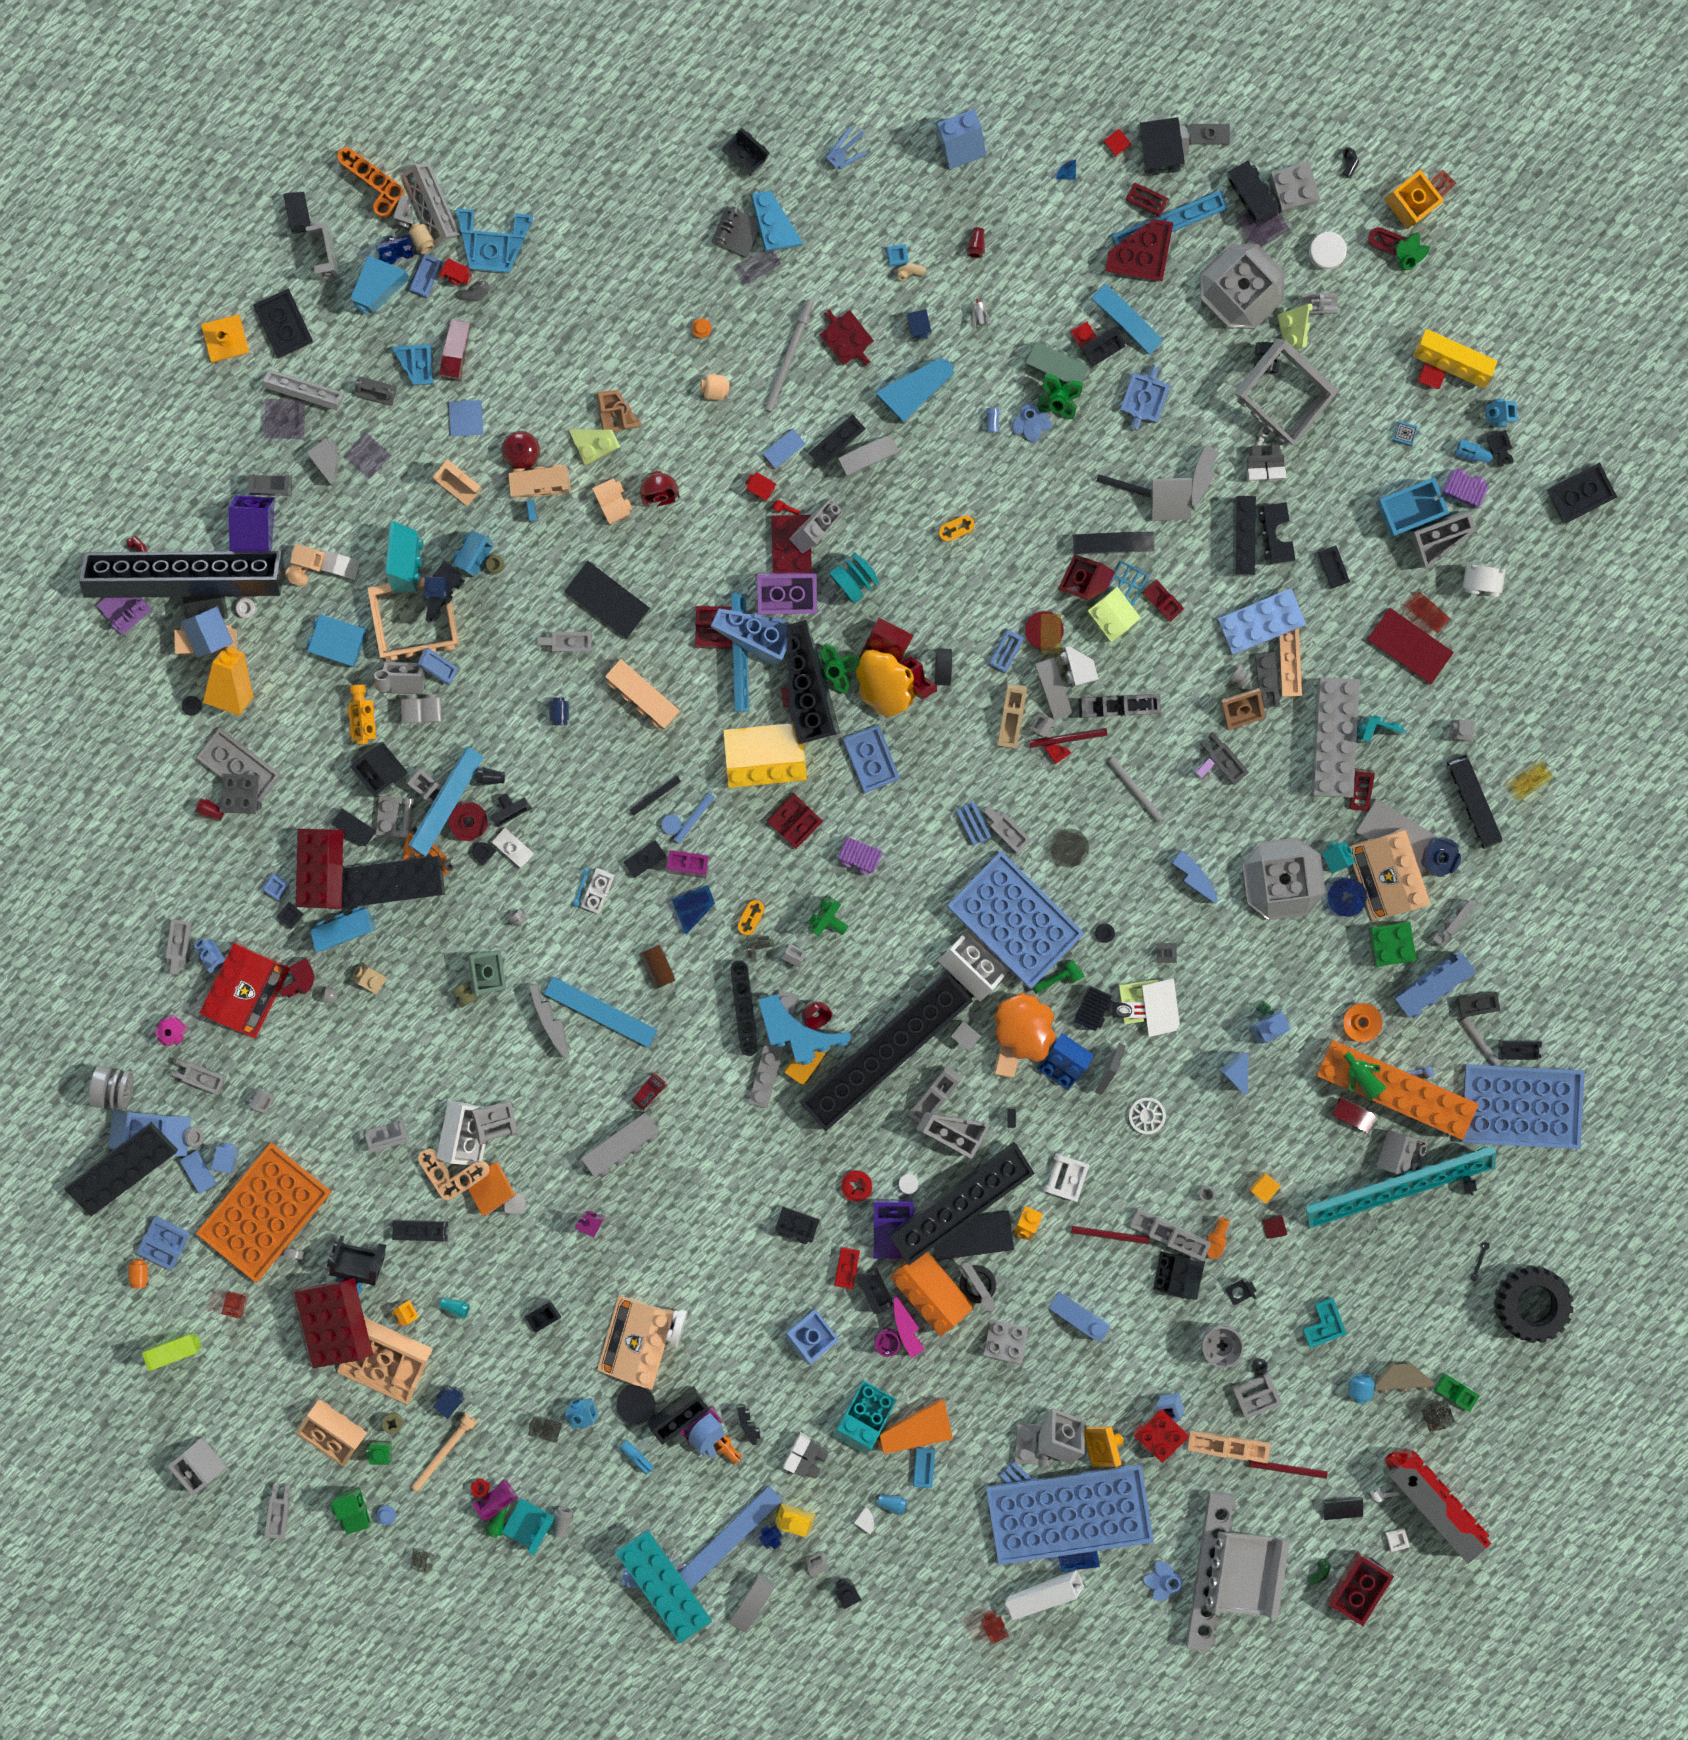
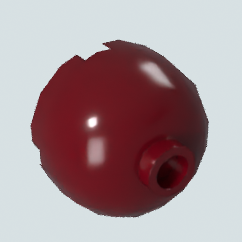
(520, 450)
(659, 488)

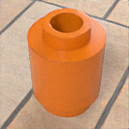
(138, 1273)

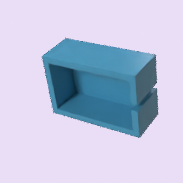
(1412, 507)

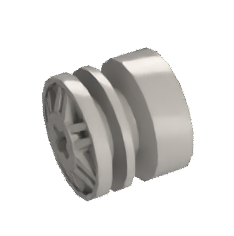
(111, 1089)
(1232, 1351)

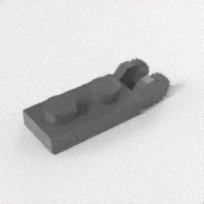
(1267, 677)
(1225, 760)

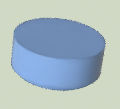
(671, 824)

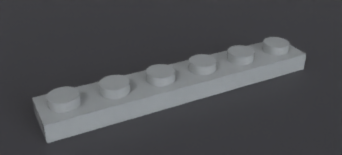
(770, 1060)

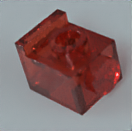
(993, 1627)

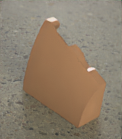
(612, 405)

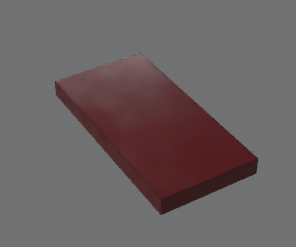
(1410, 646)

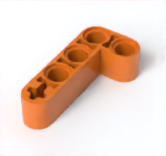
(369, 178)

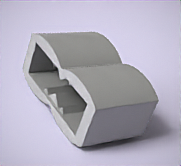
(421, 710)

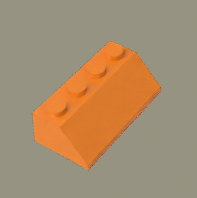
(932, 1293)

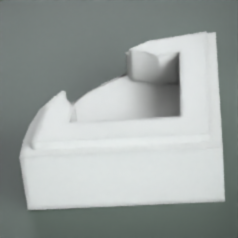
(865, 1520)

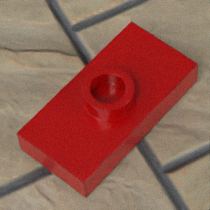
(846, 1267)

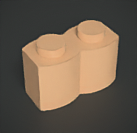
(612, 501)

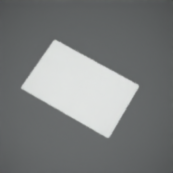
(1161, 1007)

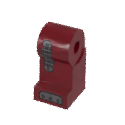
(649, 1091)

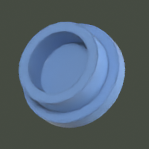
(386, 1515)

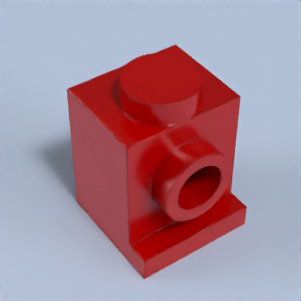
(456, 273)

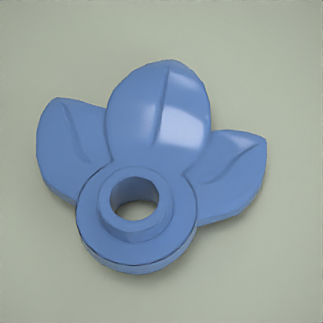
(1031, 425)
(1160, 1581)

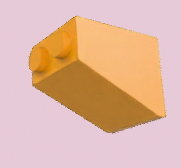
(229, 682)

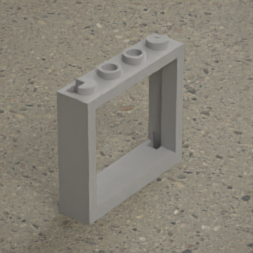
(1327, 392)

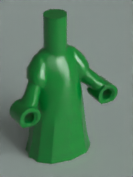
(1360, 1072)

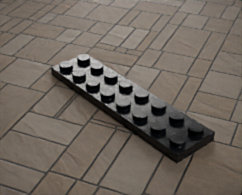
(961, 1203)

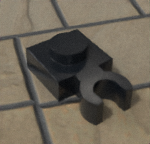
(1500, 444)

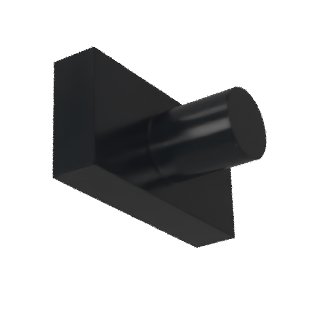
(510, 810)

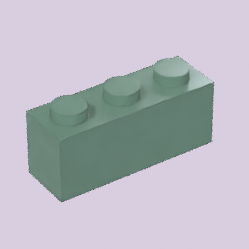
(1057, 363)

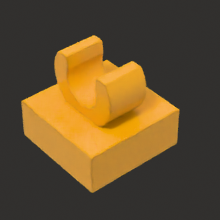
(405, 1313)

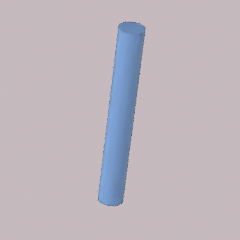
(693, 818)

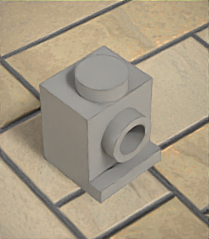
(1462, 730)

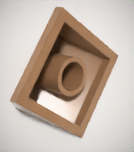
(1243, 709)

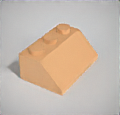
(331, 1432)

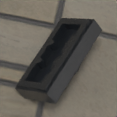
(1333, 567)
(645, 859)

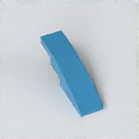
(1127, 319)

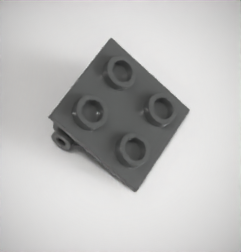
(736, 231)
(240, 794)

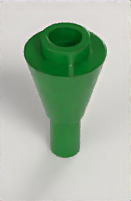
(496, 1524)

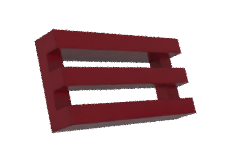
(1143, 206)

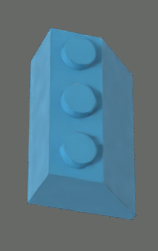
(342, 929)

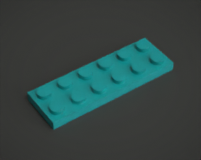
(663, 1586)

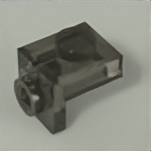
(763, 942)
(544, 1428)

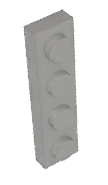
(302, 389)

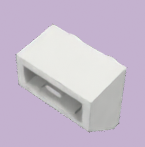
(1080, 667)

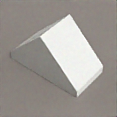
(340, 565)

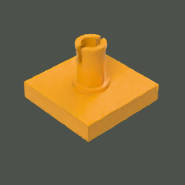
(225, 338)
(1103, 1446)

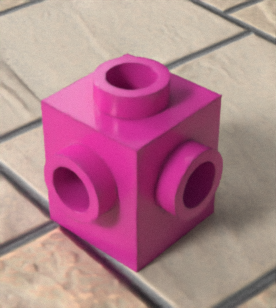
(177, 1028)

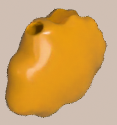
(884, 683)

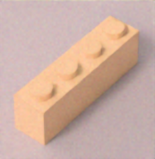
(643, 694)

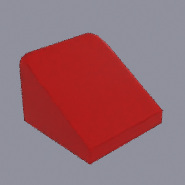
(1431, 376)

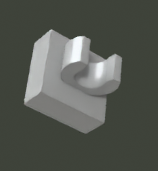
(1042, 725)
(794, 956)
(261, 1101)
(817, 1564)

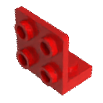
(1161, 1435)

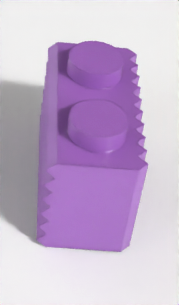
(1465, 488)
(859, 855)

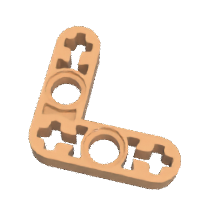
(448, 1181)

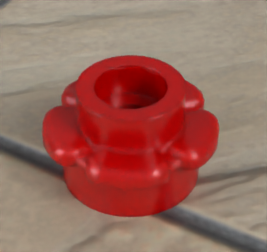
(475, 1488)

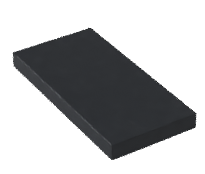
(607, 599)
(979, 1236)

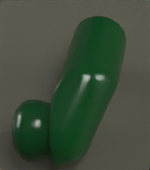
(1323, 1571)

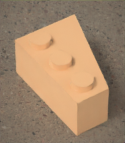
(539, 482)

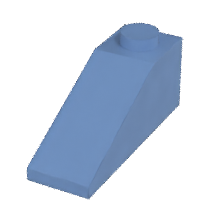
(1080, 1317)

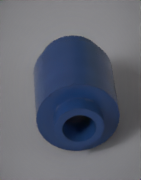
(559, 711)

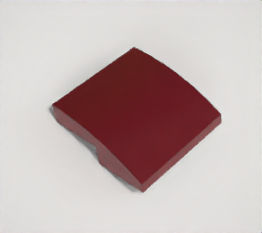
(709, 637)
(801, 827)

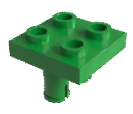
(826, 917)

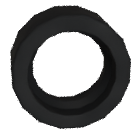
(943, 667)
(992, 1284)

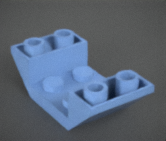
(128, 1123)

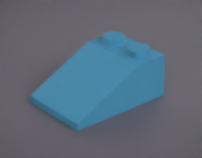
(473, 553)

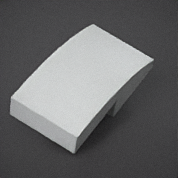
(598, 891)

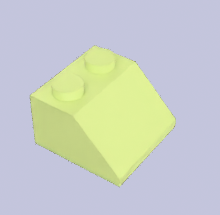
(1113, 614)

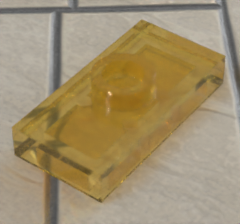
(1050, 634)
(1531, 780)

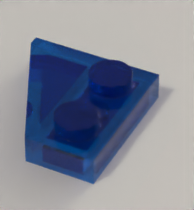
(693, 907)

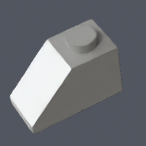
(326, 459)

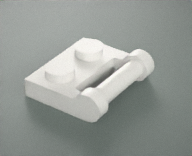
(1072, 1180)

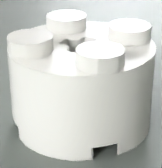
(1483, 579)

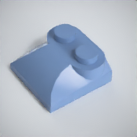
(811, 1337)

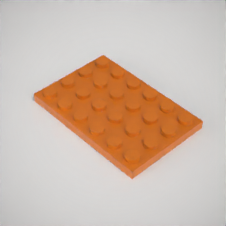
(264, 1212)

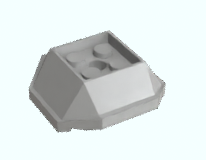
(1234, 305)
(1262, 881)

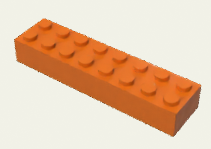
(1403, 1092)

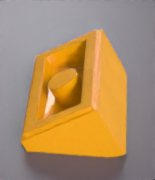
(802, 1072)

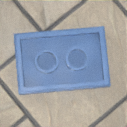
(871, 758)

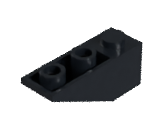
(455, 581)

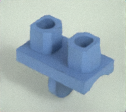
(209, 954)

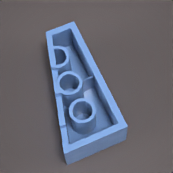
(1434, 984)

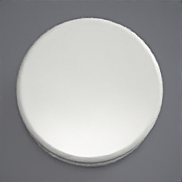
(1327, 251)

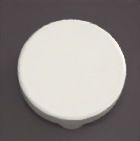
(674, 1336)

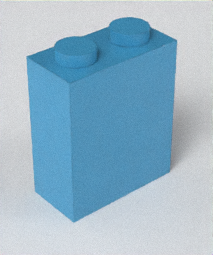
(336, 640)

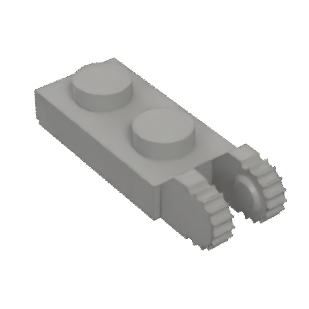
(199, 1076)
(977, 1286)
(278, 1513)

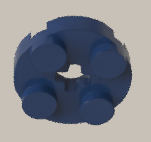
(1431, 856)

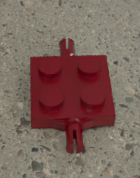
(846, 337)

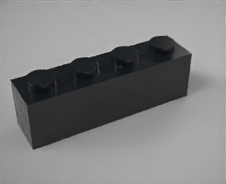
(1244, 536)

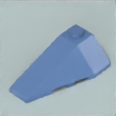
(757, 634)

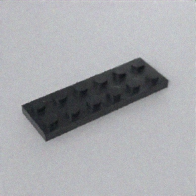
(392, 882)
(121, 1169)

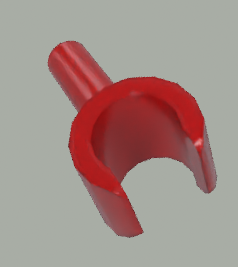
(779, 505)

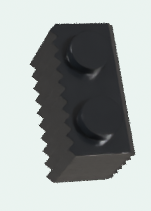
(1092, 1008)

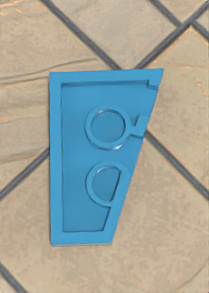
(773, 223)

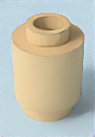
(421, 238)

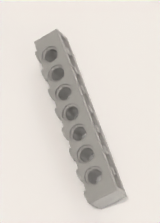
(1194, 1639)

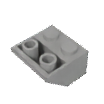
(1402, 1153)
(197, 1466)

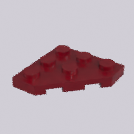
(1142, 252)

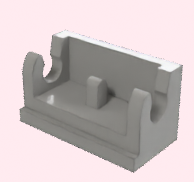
(387, 1136)

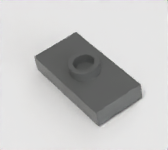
(1209, 134)

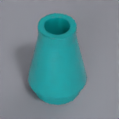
(456, 1308)

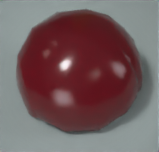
(822, 1019)

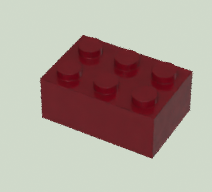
(1360, 1588)

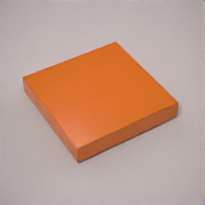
(492, 1190)

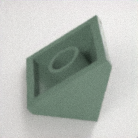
(486, 972)

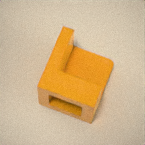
(1264, 1187)

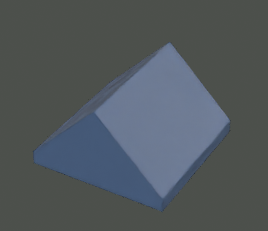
(207, 632)
(1237, 1072)

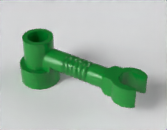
(1071, 971)

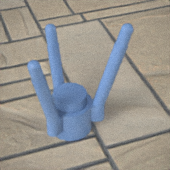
(837, 157)

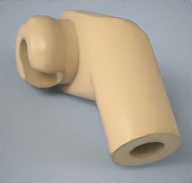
(909, 269)

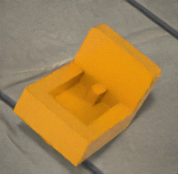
(1027, 1223)

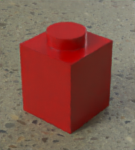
(760, 486)

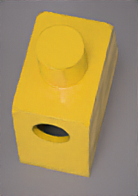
(794, 1520)

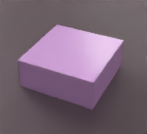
(1204, 768)

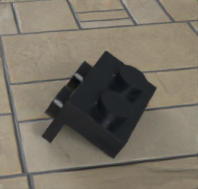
(746, 151)
(797, 1225)

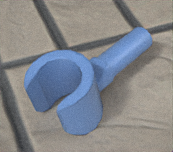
(1427, 1071)

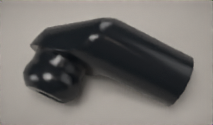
(1351, 160)

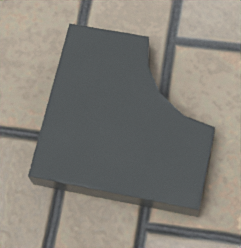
(1111, 1069)

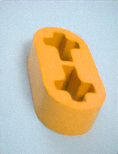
(953, 524)
(755, 920)

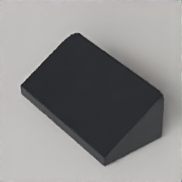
(297, 211)
(1343, 1508)

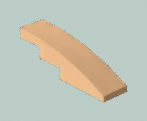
(1229, 1446)

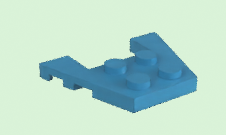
(490, 249)

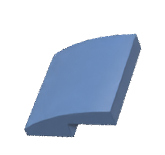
(160, 1251)

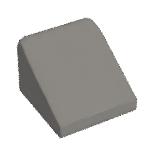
(516, 1204)

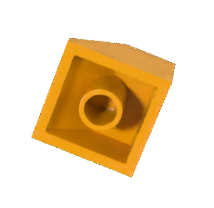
(1413, 199)

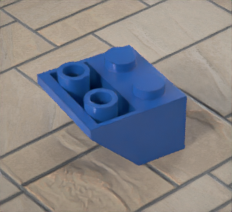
(1065, 1061)

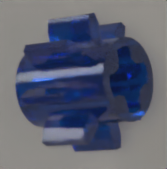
(770, 1537)

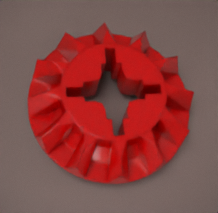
(847, 1188)

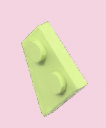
(1295, 326)
(594, 443)

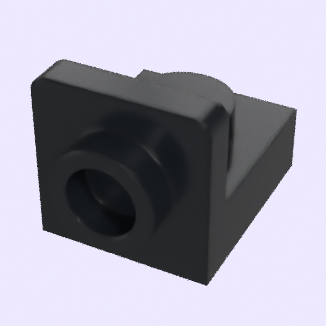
(846, 1592)

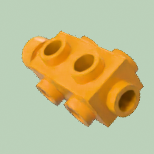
(363, 718)

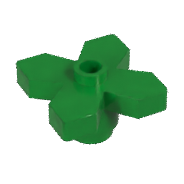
(1059, 397)
(845, 664)

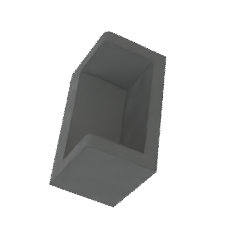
(270, 485)

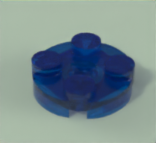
(1350, 886)

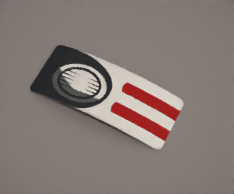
(1128, 1010)

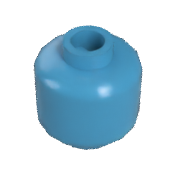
(1361, 1388)

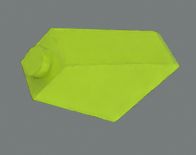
(171, 1351)

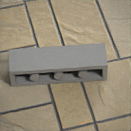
(620, 1144)

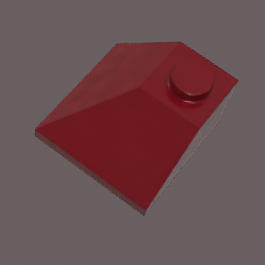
(1086, 578)

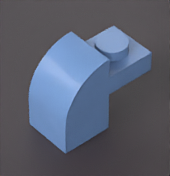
(706, 1434)

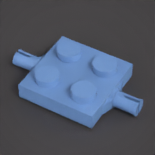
(1145, 397)

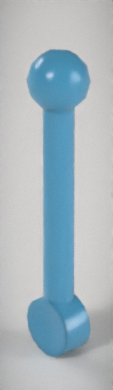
(576, 903)

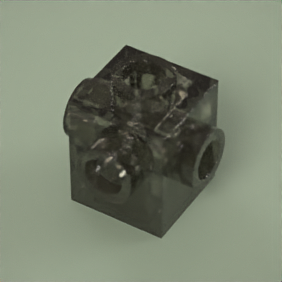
(1437, 1415)

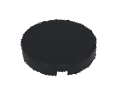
(635, 1404)

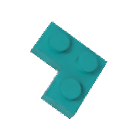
(1329, 1327)

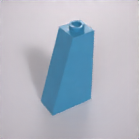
(913, 390)

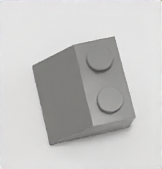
(1062, 1436)

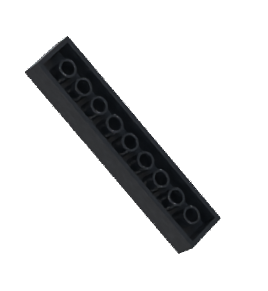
(182, 574)
(885, 1051)

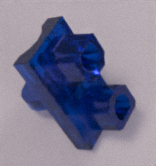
(395, 248)

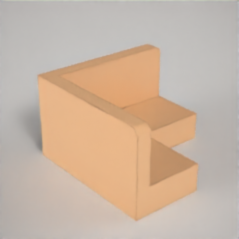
(457, 482)

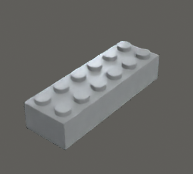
(1335, 737)

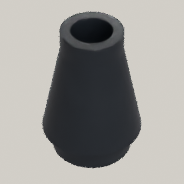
(489, 776)

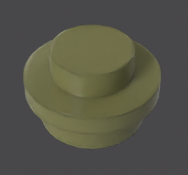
(494, 564)

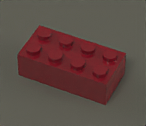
(319, 868)

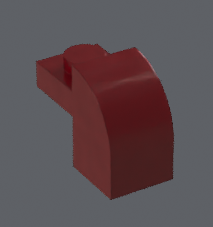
(921, 686)
(304, 978)

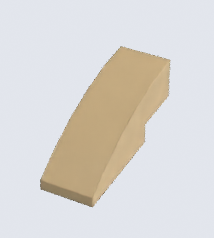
(1012, 715)

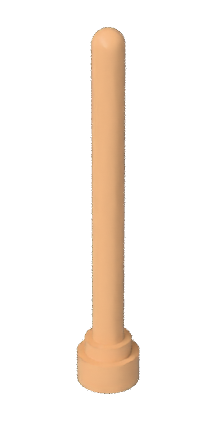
(465, 1424)

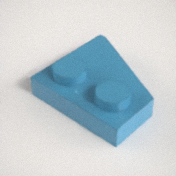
(416, 362)

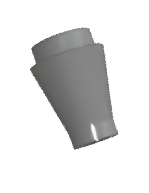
(562, 1520)

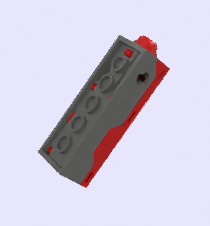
(1434, 1502)

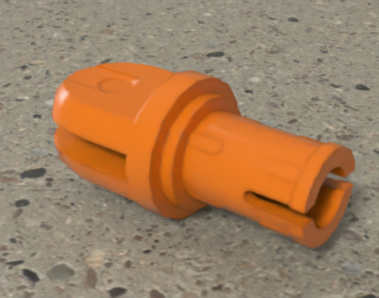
(1218, 1238)
(724, 1446)

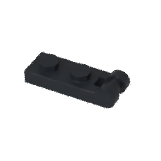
(419, 1230)

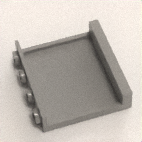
(1247, 1574)

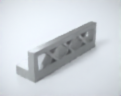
(432, 201)

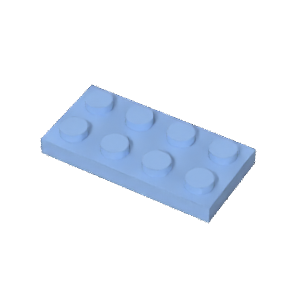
(1262, 621)

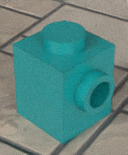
(1338, 856)

